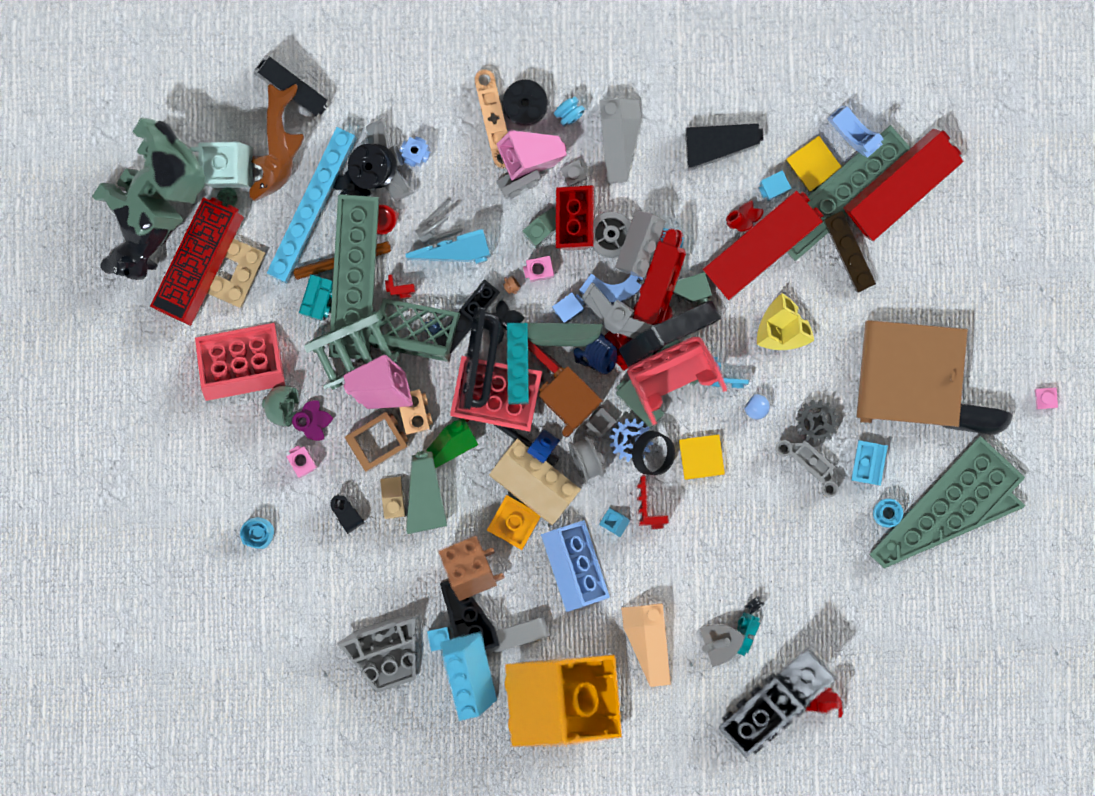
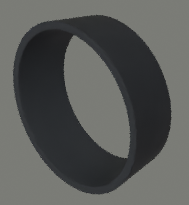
(638, 453)

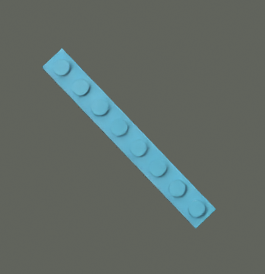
(311, 205)

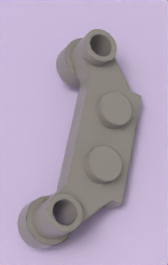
(812, 462)

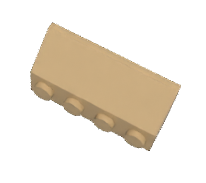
(534, 482)

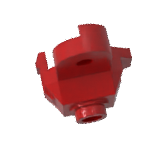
(826, 702)

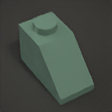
(541, 228)
(693, 289)

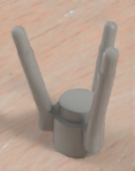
(426, 231)

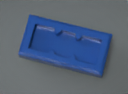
(543, 446)

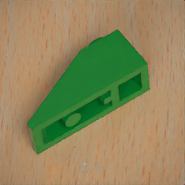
(452, 442)

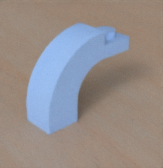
(855, 132)
(621, 292)

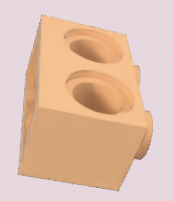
(409, 413)

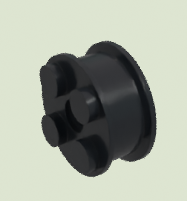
(521, 91)
(371, 166)

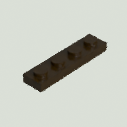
(849, 251)

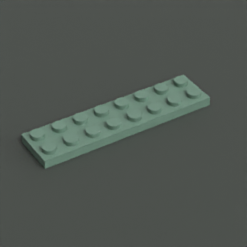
(848, 183)
(354, 267)

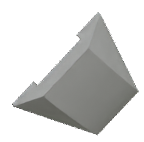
(384, 652)

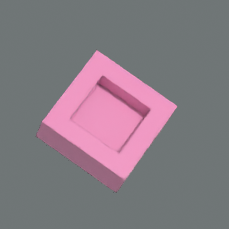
(1046, 398)

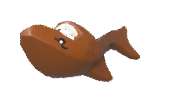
(282, 147)

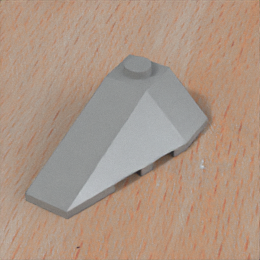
(619, 132)

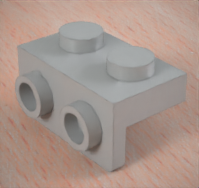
(513, 188)

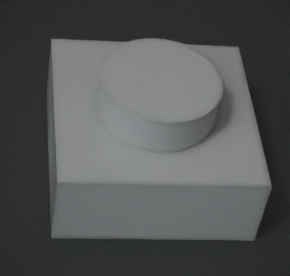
(573, 173)

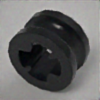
(754, 605)

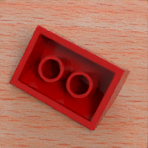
(574, 217)

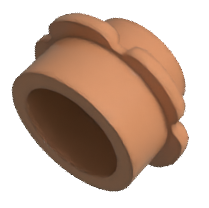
(511, 285)

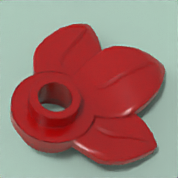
(744, 217)

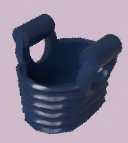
(600, 355)

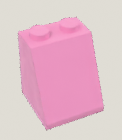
(530, 152)
(379, 384)

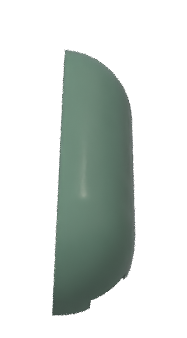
(563, 334)

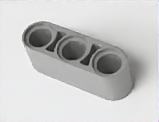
(522, 634)

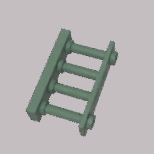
(335, 338)

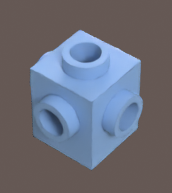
(418, 158)

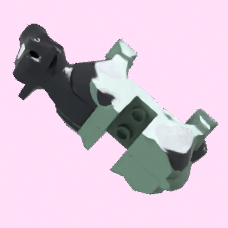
(144, 212)

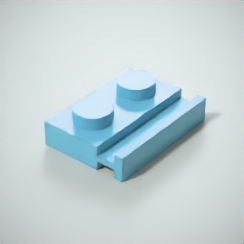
(869, 463)

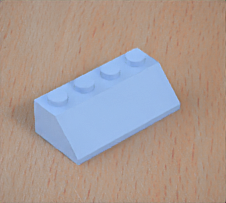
(575, 566)

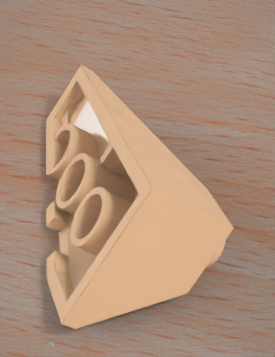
(647, 636)

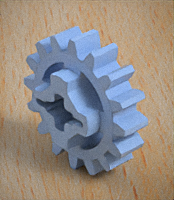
(625, 432)

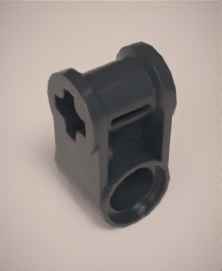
(348, 516)

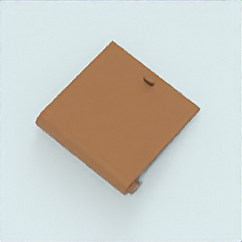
(910, 373)

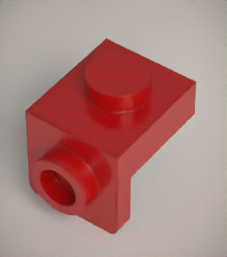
(402, 291)

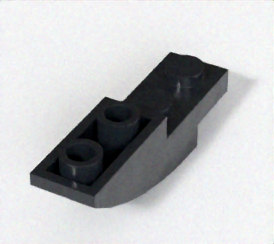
(482, 297)

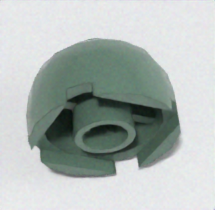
(280, 404)

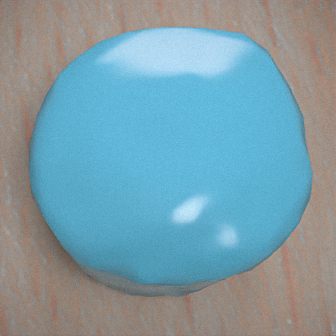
(257, 533)

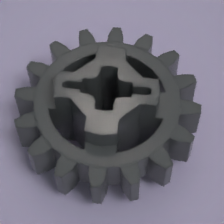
(825, 425)

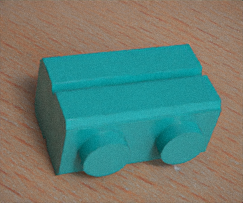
(317, 298)

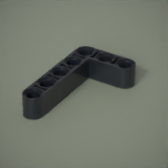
(668, 332)

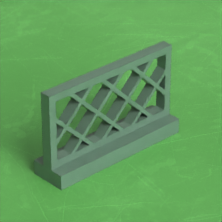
(416, 347)

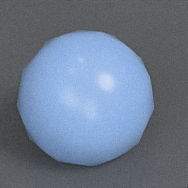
(757, 407)

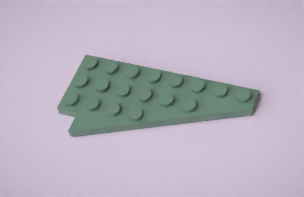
(964, 498)

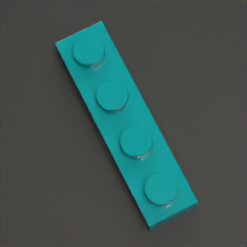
(517, 363)

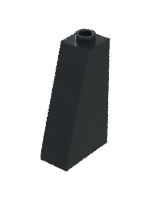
(281, 78)
(716, 143)

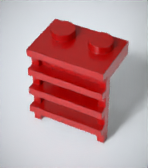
(656, 522)

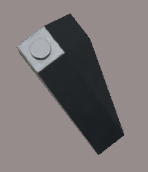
(469, 618)

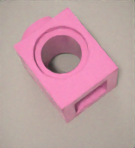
(547, 265)
(309, 465)

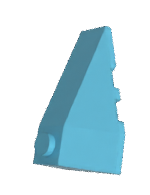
(466, 248)

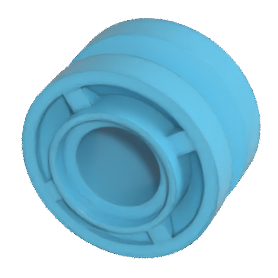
(569, 111)
(878, 513)

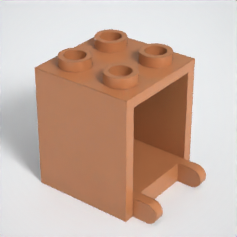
(468, 568)

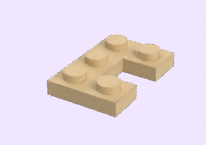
(237, 289)

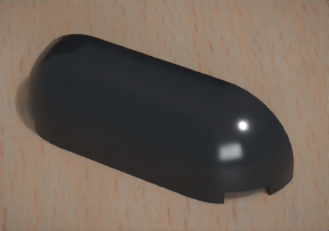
(982, 420)

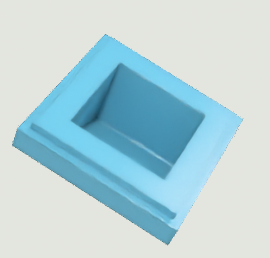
(614, 522)

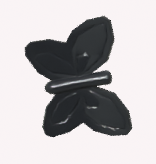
(349, 187)
(505, 316)

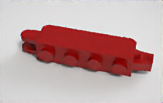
(660, 279)

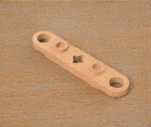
(491, 104)

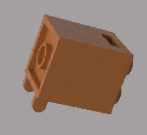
(569, 399)

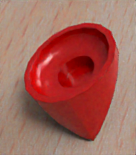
(386, 219)

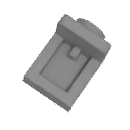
(600, 423)

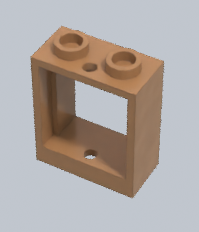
(401, 437)

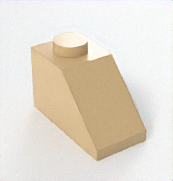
(392, 498)

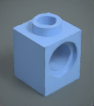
(569, 307)

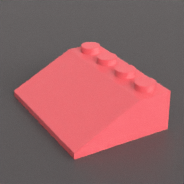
(239, 361)
(497, 409)

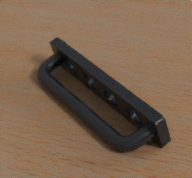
(466, 398)

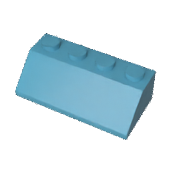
(468, 675)

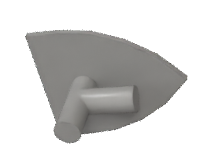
(721, 642)

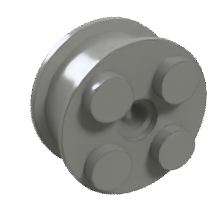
(607, 223)
(586, 459)

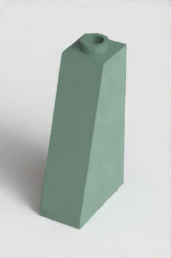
(425, 501)

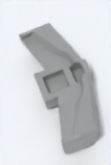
(377, 135)
(614, 316)

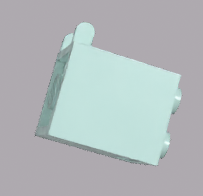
(226, 164)

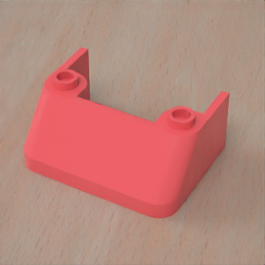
(671, 370)

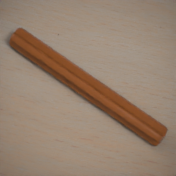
(328, 264)

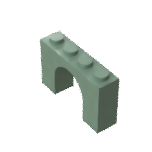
(629, 396)

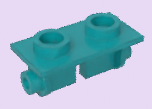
(747, 625)

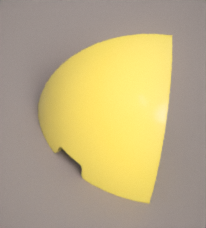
(783, 327)

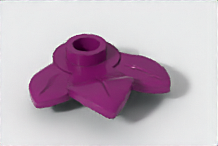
(315, 420)

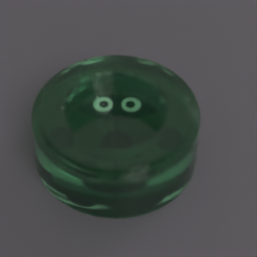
(227, 196)

